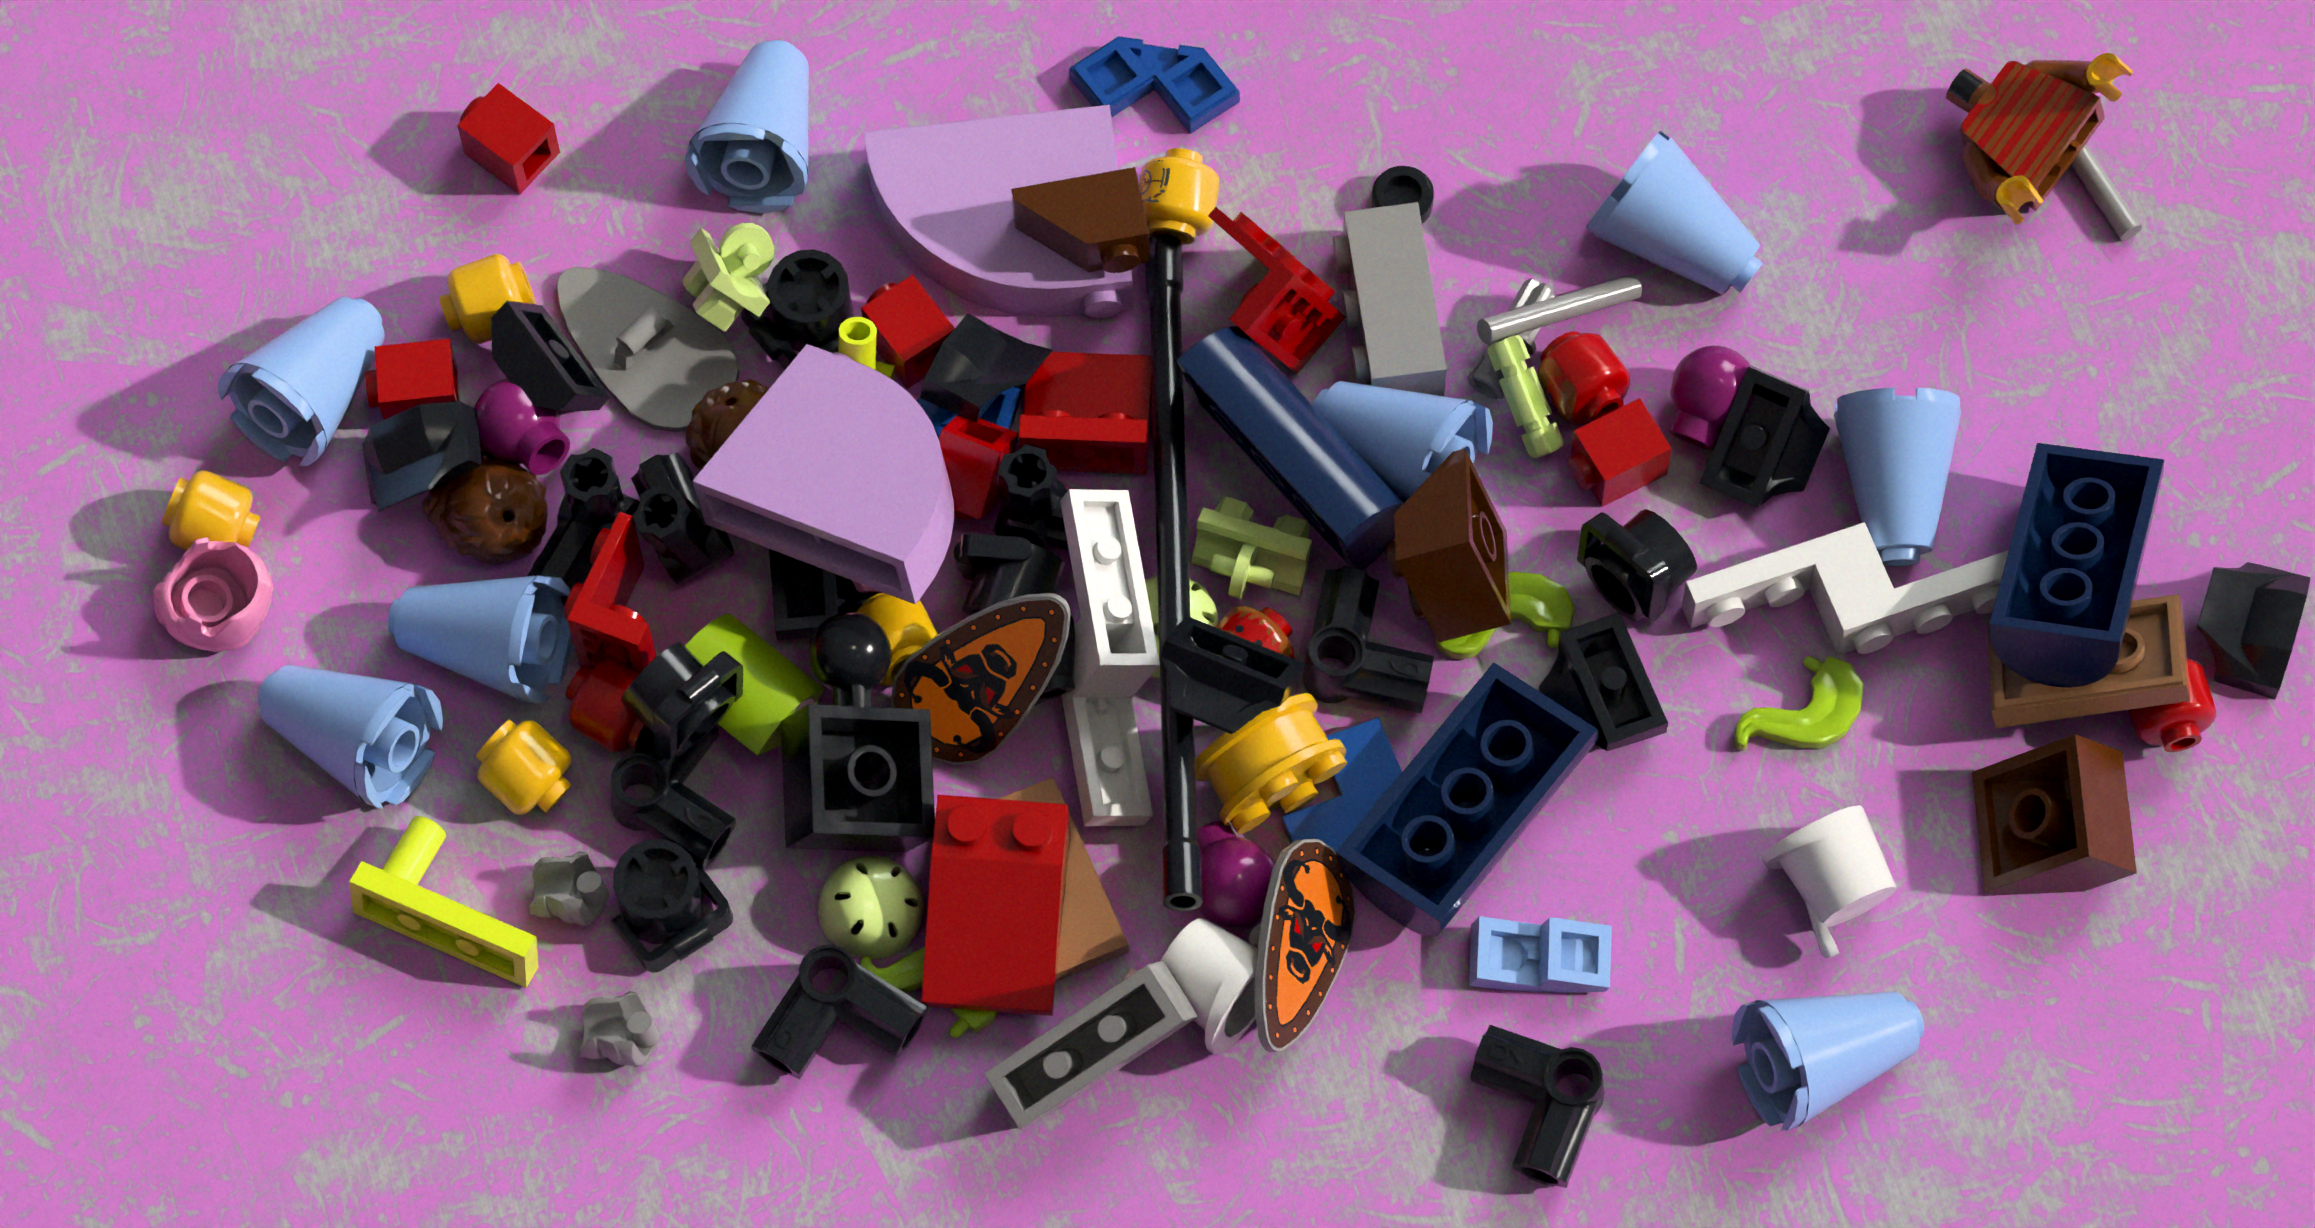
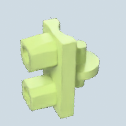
(727, 277)
(1250, 551)

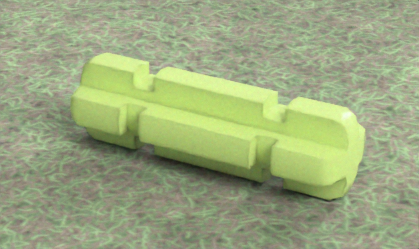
(1525, 396)

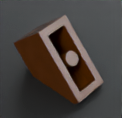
(1087, 219)

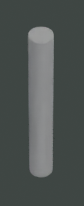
(2105, 194)
(1559, 308)

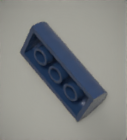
(1292, 445)
(2074, 564)
(1464, 801)

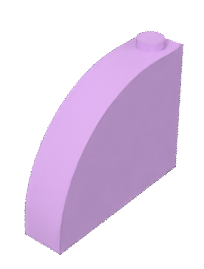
(952, 206)
(836, 476)

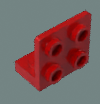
(1289, 306)
(1090, 412)
(597, 609)

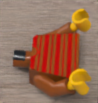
(2030, 124)

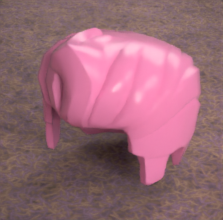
(214, 596)

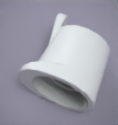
(1834, 870)
(1217, 978)

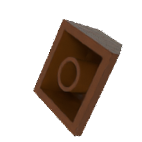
(1453, 552)
(2054, 819)

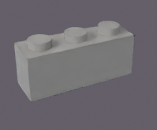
(1391, 300)
(1091, 1044)

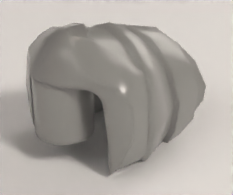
(568, 889)
(618, 1030)

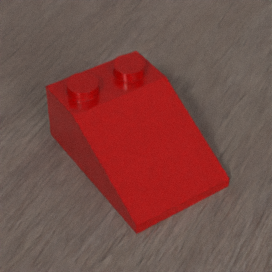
(995, 904)

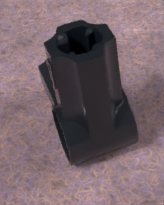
(1030, 499)
(589, 505)
(673, 519)
(1373, 670)
(674, 809)
(808, 1016)
(1557, 1121)

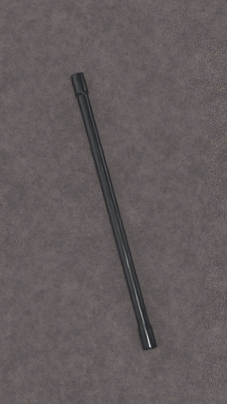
(1181, 850)

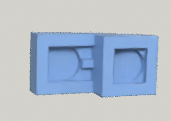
(1540, 958)

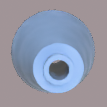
(757, 132)
(1677, 220)
(304, 380)
(1403, 431)
(1899, 464)
(490, 631)
(355, 727)
(1820, 1049)

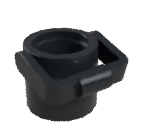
(807, 304)
(1636, 562)
(1004, 569)
(683, 697)
(663, 903)

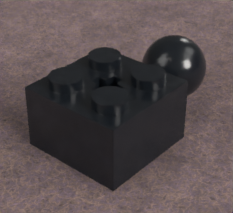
(851, 742)

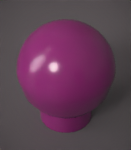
(1704, 392)
(519, 431)
(1233, 876)

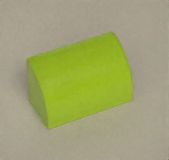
(770, 682)

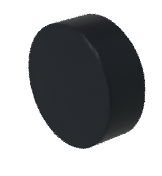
(1404, 186)

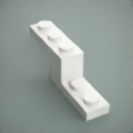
(1848, 590)
(1111, 657)

